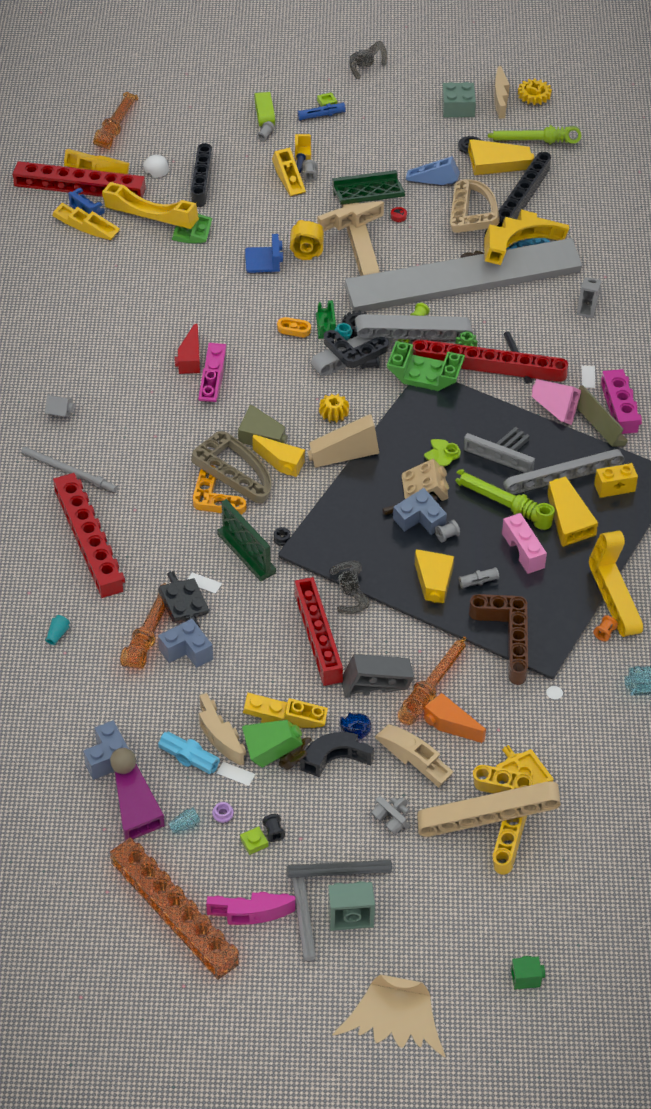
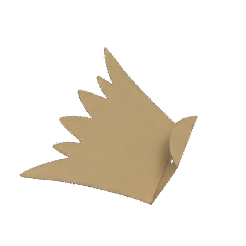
(398, 1008)

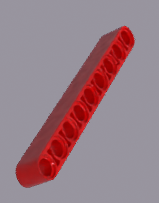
(497, 360)

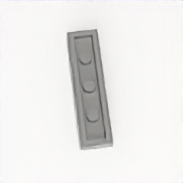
(498, 453)

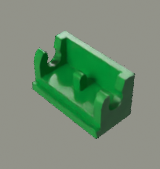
(325, 318)

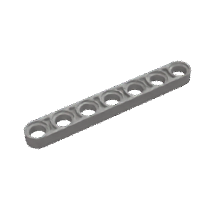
(555, 471)

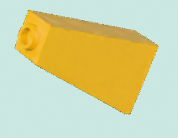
(498, 157)
(571, 514)

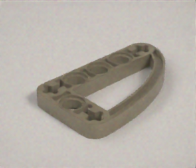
(205, 457)

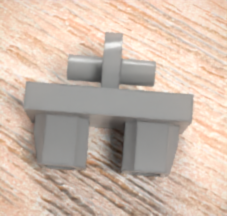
(397, 821)

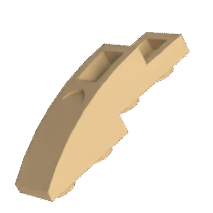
(220, 733)
(416, 751)

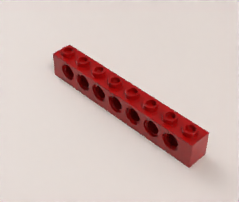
(69, 179)
(88, 535)

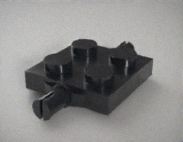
(183, 599)

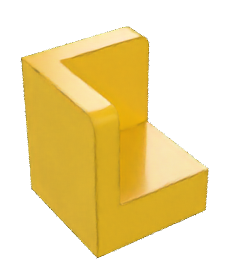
(303, 145)

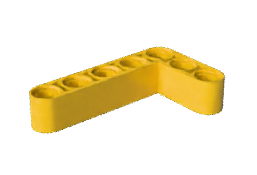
(611, 584)
(507, 832)

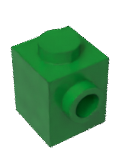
(527, 972)

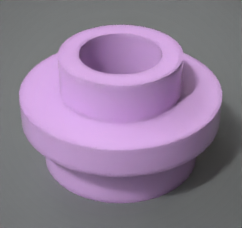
(222, 807)

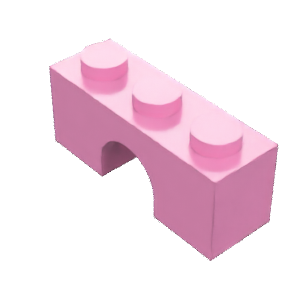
(518, 533)

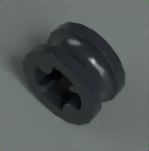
(277, 536)

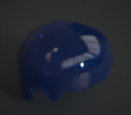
(356, 724)

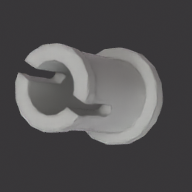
(268, 127)

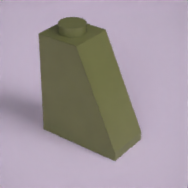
(260, 424)

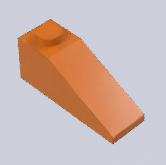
(450, 718)

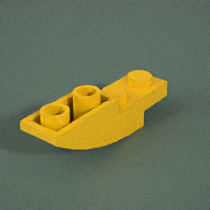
(100, 163)
(295, 711)

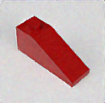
(188, 353)

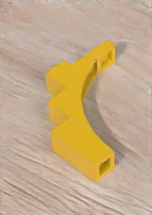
(512, 230)

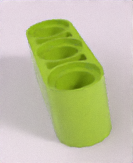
(264, 107)

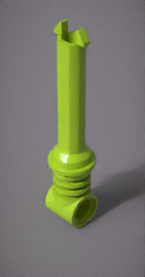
(549, 134)
(540, 514)

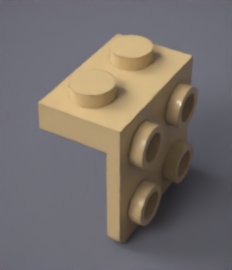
(428, 476)

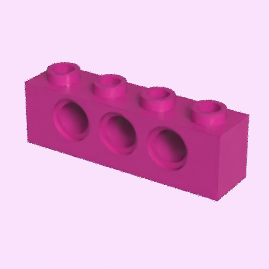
(620, 400)

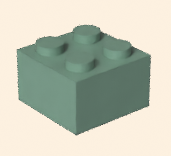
(458, 100)
(351, 905)

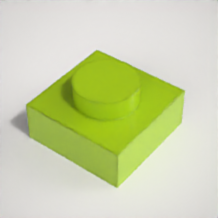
(326, 98)
(254, 840)

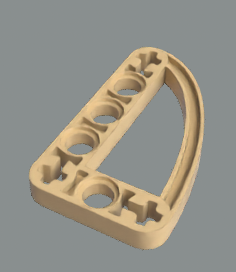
(461, 205)

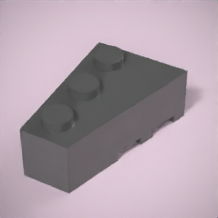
(375, 673)

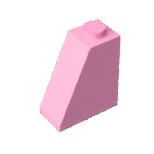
(557, 399)

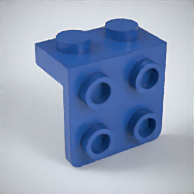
(264, 258)

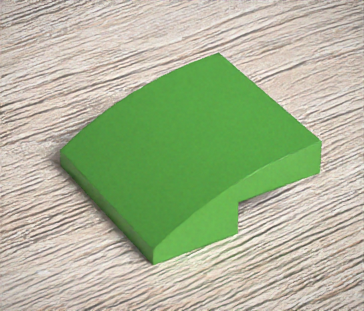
(196, 234)

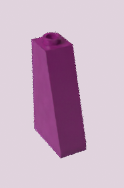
(137, 805)

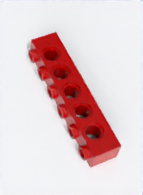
(318, 631)

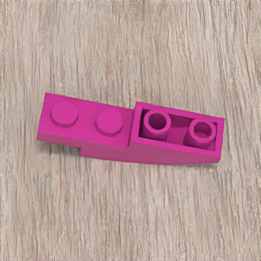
(213, 372)
(260, 909)

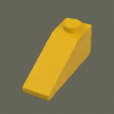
(288, 171)
(281, 456)

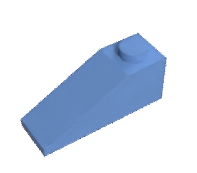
(437, 172)

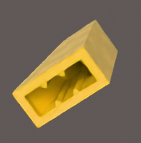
(434, 574)

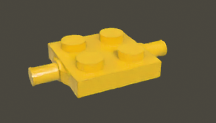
(525, 763)

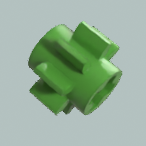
(467, 338)

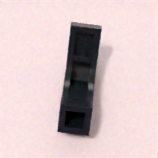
(335, 746)

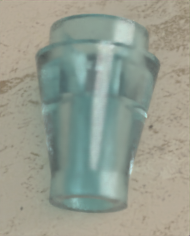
(185, 820)

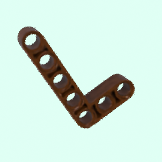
(514, 611)

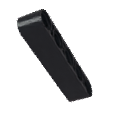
(201, 174)

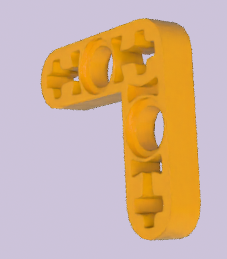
(211, 498)

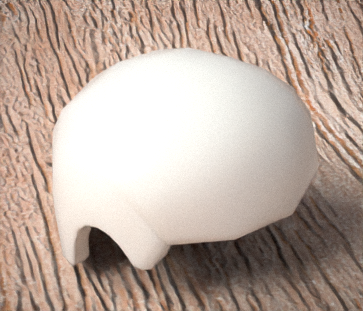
(156, 166)

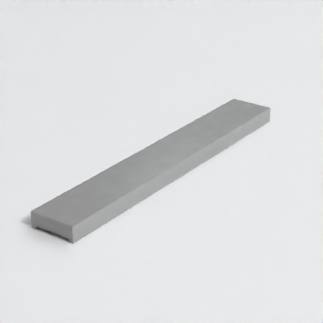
(461, 276)

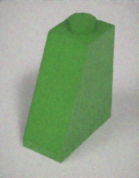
(271, 740)

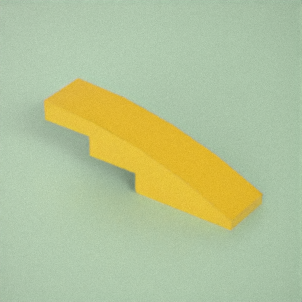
(88, 223)

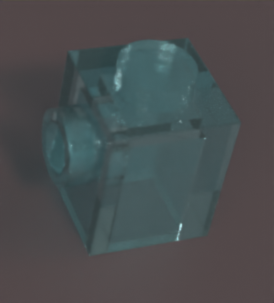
(639, 680)

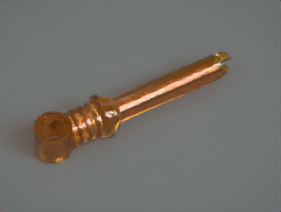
(111, 126)
(143, 638)
(425, 690)

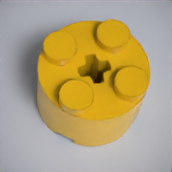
(306, 240)

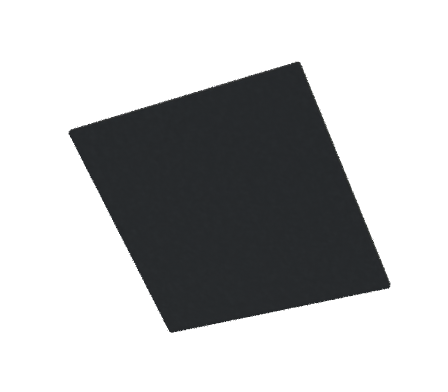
(559, 598)

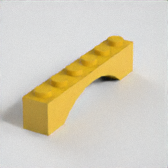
(122, 199)

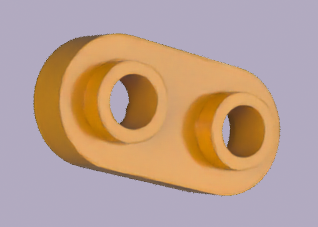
(294, 327)

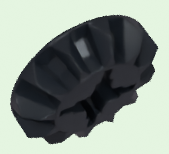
(464, 143)

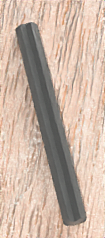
(339, 868)

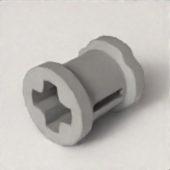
(309, 170)
(448, 530)

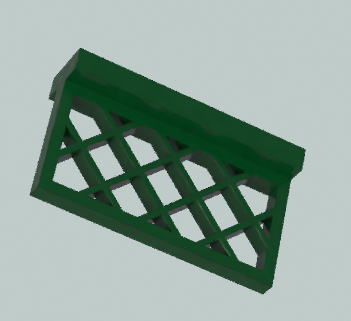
(364, 183)
(245, 542)

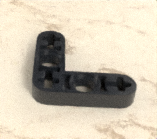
(352, 356)

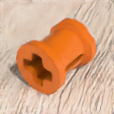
(605, 628)

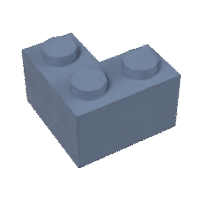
(419, 508)
(186, 640)
(98, 757)

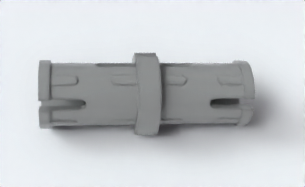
(479, 577)

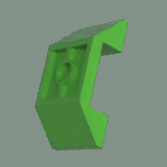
(424, 371)

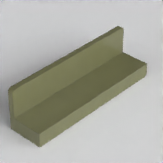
(600, 418)

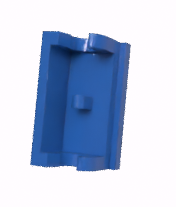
(84, 203)

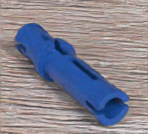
(321, 111)

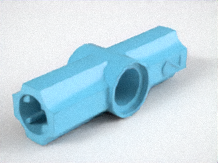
(189, 752)

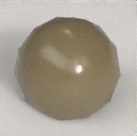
(123, 760)

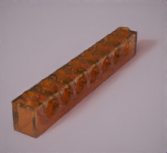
(218, 962)

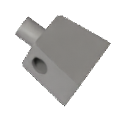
(589, 292)

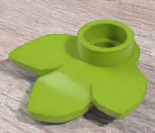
(443, 452)

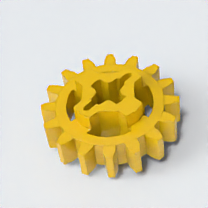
(534, 91)

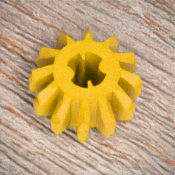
(334, 408)

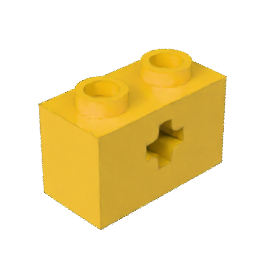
(615, 480)

